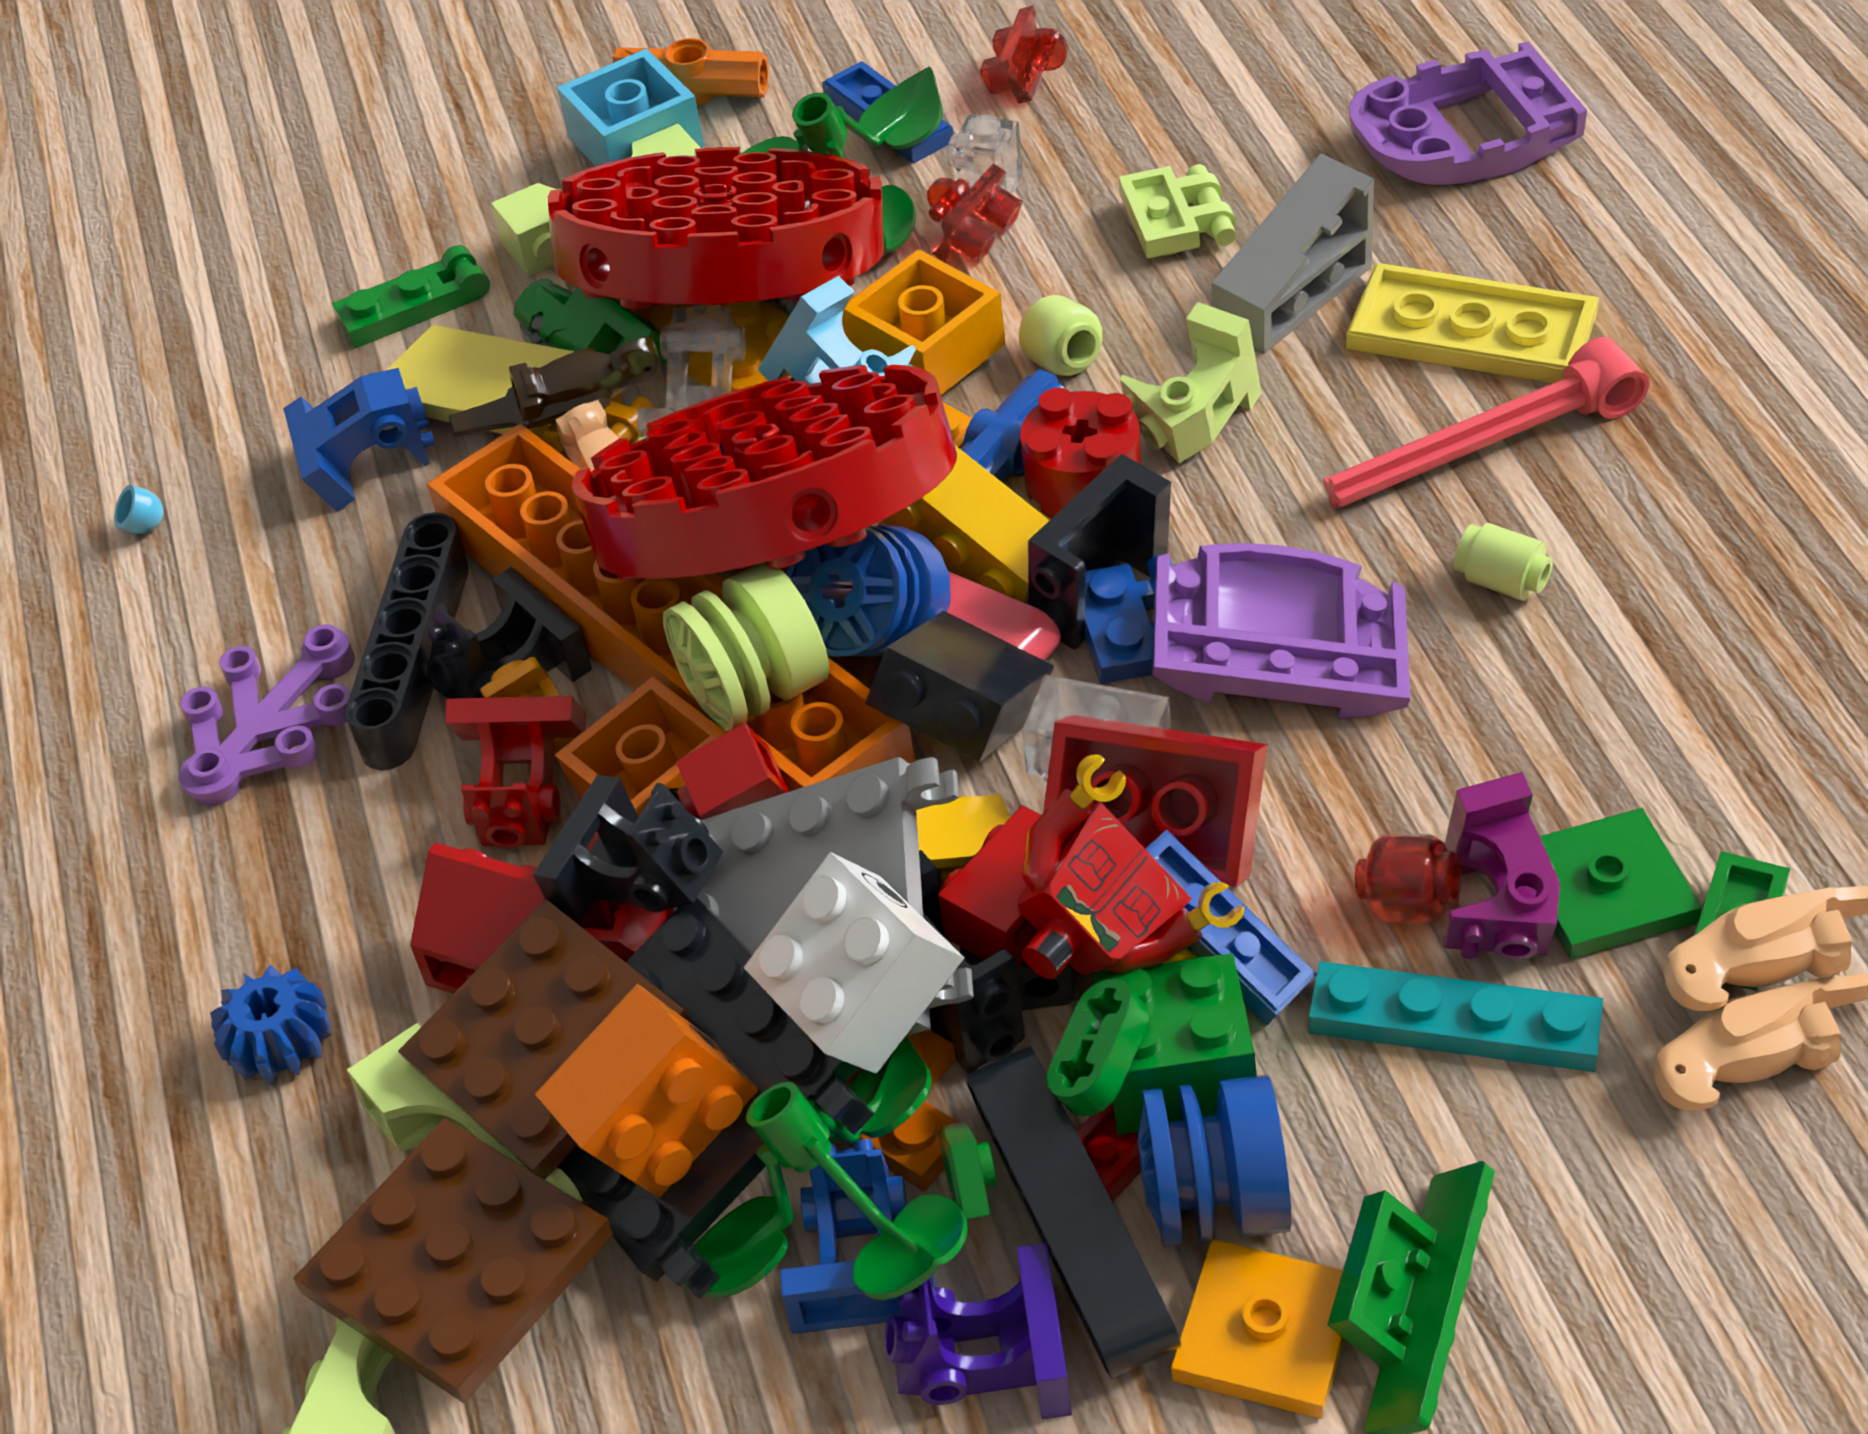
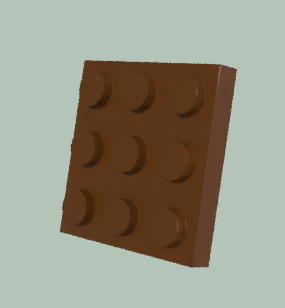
(517, 1027)
(454, 1259)

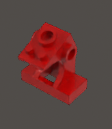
(514, 733)

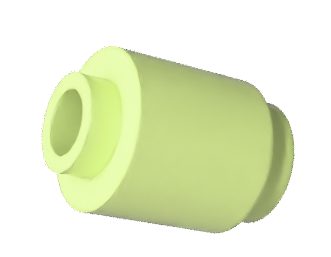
(1503, 560)

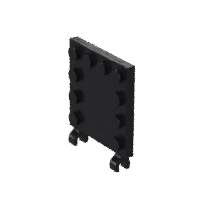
(702, 970)

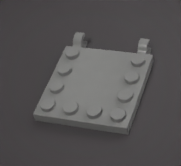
(785, 838)

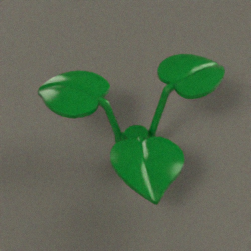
(898, 117)
(798, 1136)

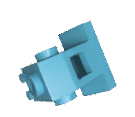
(816, 340)

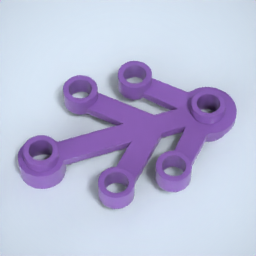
(215, 769)

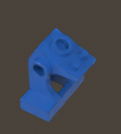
(351, 421)
(826, 1293)

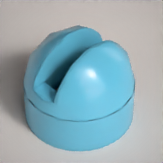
(137, 510)

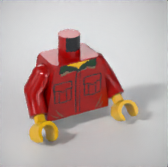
(1101, 892)

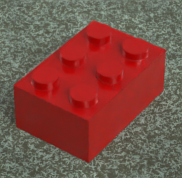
(1175, 782)

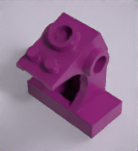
(1498, 838)

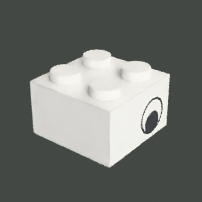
(853, 963)

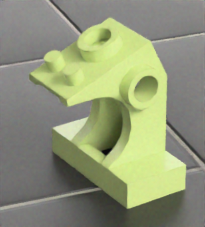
(1219, 382)

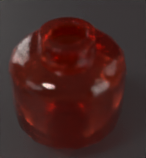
(1409, 878)

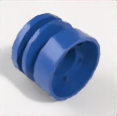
(895, 586)
(1215, 1161)

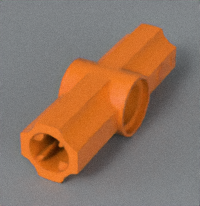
(711, 71)

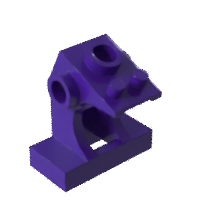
(1024, 1319)

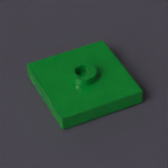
(1616, 884)

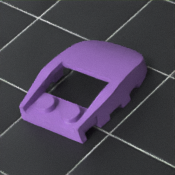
(1410, 136)

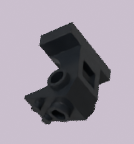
(524, 629)
(636, 861)

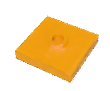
(1261, 1330)

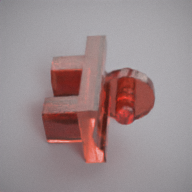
(1023, 56)
(965, 208)

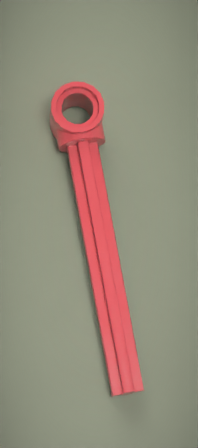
(1595, 380)

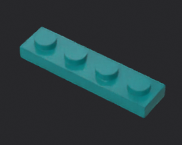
(1456, 1016)

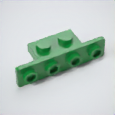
(1407, 1290)

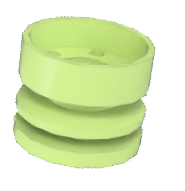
(746, 645)

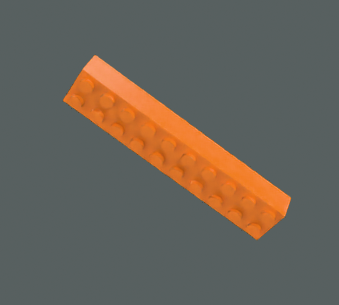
(521, 513)

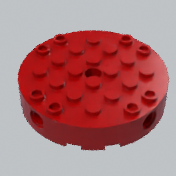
(715, 226)
(794, 475)

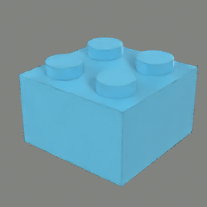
(624, 105)

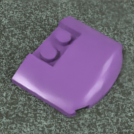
(1280, 629)

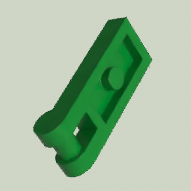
(412, 297)

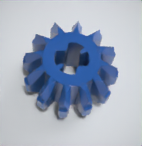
(270, 1024)

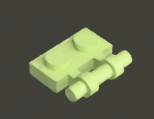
(1161, 212)

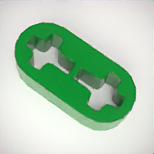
(1097, 1047)

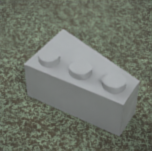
(1301, 252)

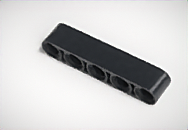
(392, 679)
(1073, 1213)

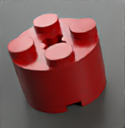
(1072, 441)

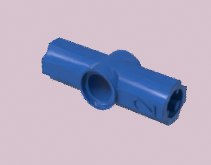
(995, 435)

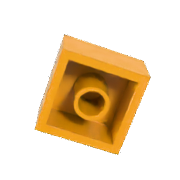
(935, 309)

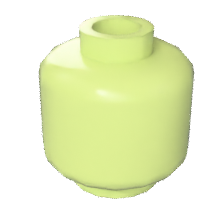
(1060, 335)

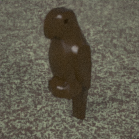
(552, 390)

